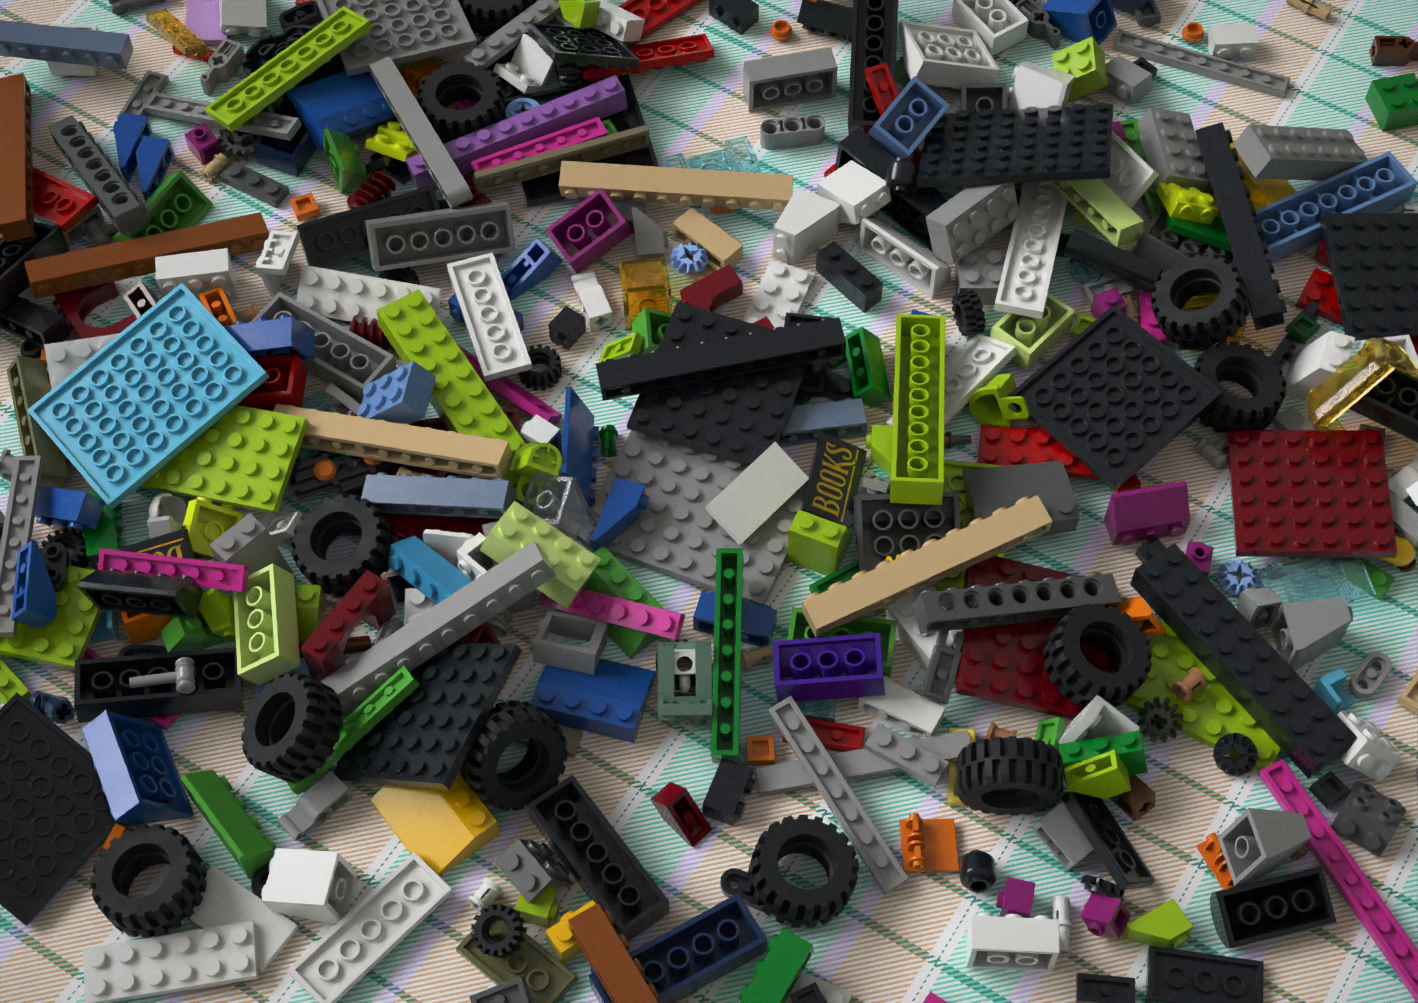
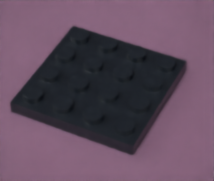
(582, 46)

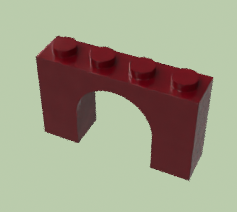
(715, 291)
(80, 302)
(366, 601)

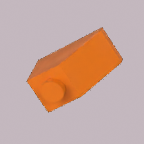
(1142, 614)

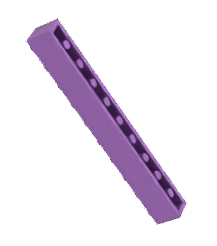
(574, 108)

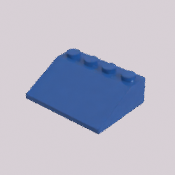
(342, 104)
(578, 444)
(601, 703)
(136, 770)

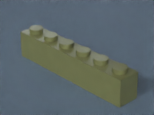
(28, 384)

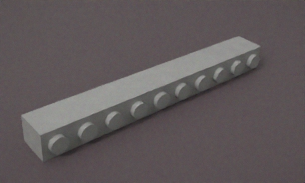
(442, 625)

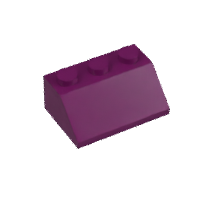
(1148, 513)

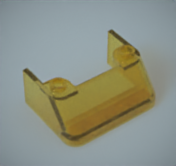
(1354, 380)

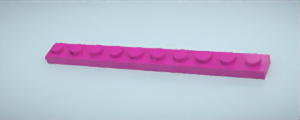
(1346, 875)

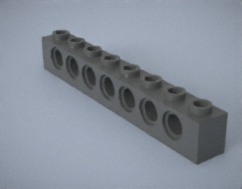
(98, 174)
(1007, 610)

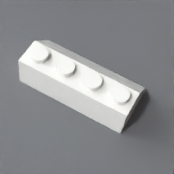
(903, 257)

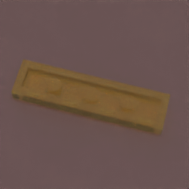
(176, 32)

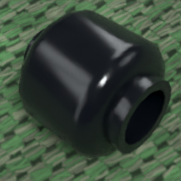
(901, 175)
(977, 871)

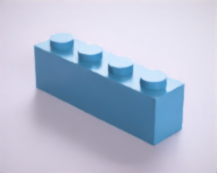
(425, 569)

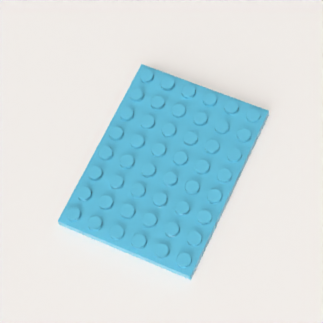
(147, 395)

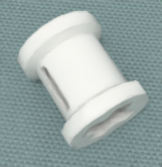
(488, 886)

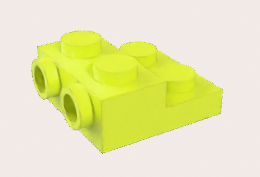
(392, 142)
(1187, 203)
(207, 523)

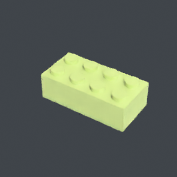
(569, 559)
(266, 625)

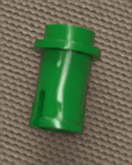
(608, 440)

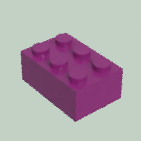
(589, 231)

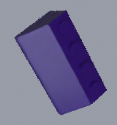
(829, 667)

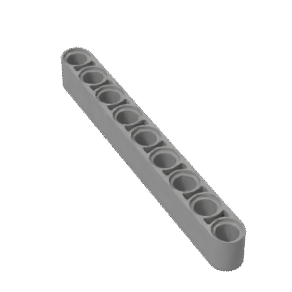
(420, 132)

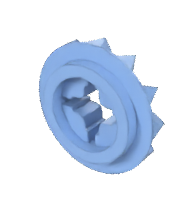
(516, 106)
(685, 265)
(1230, 583)

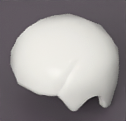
(168, 504)

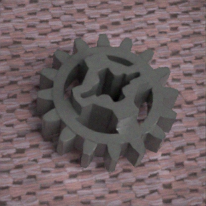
(240, 145)

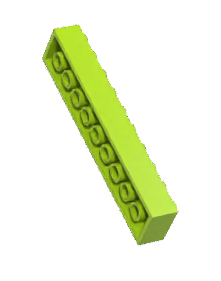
(458, 390)
(918, 410)

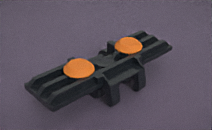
(323, 475)

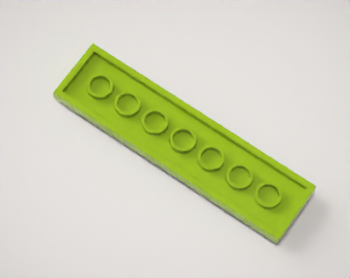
(288, 68)

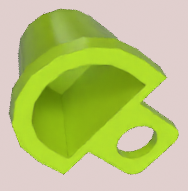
(993, 406)
(534, 460)

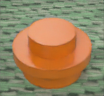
(781, 30)
(1193, 32)

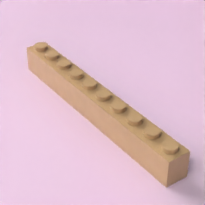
(677, 185)
(403, 443)
(926, 565)

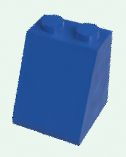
(1082, 18)

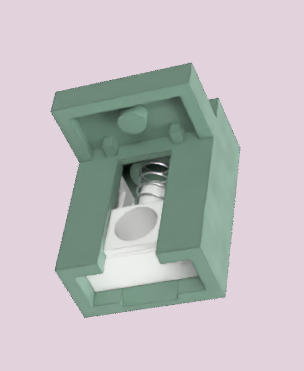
(684, 705)

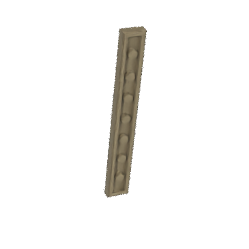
(551, 161)

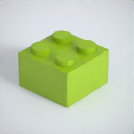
(1086, 63)

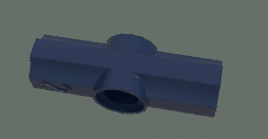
(53, 707)

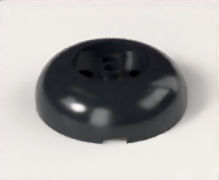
(270, 46)

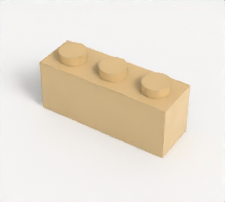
(698, 229)

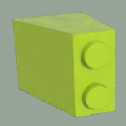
(817, 543)

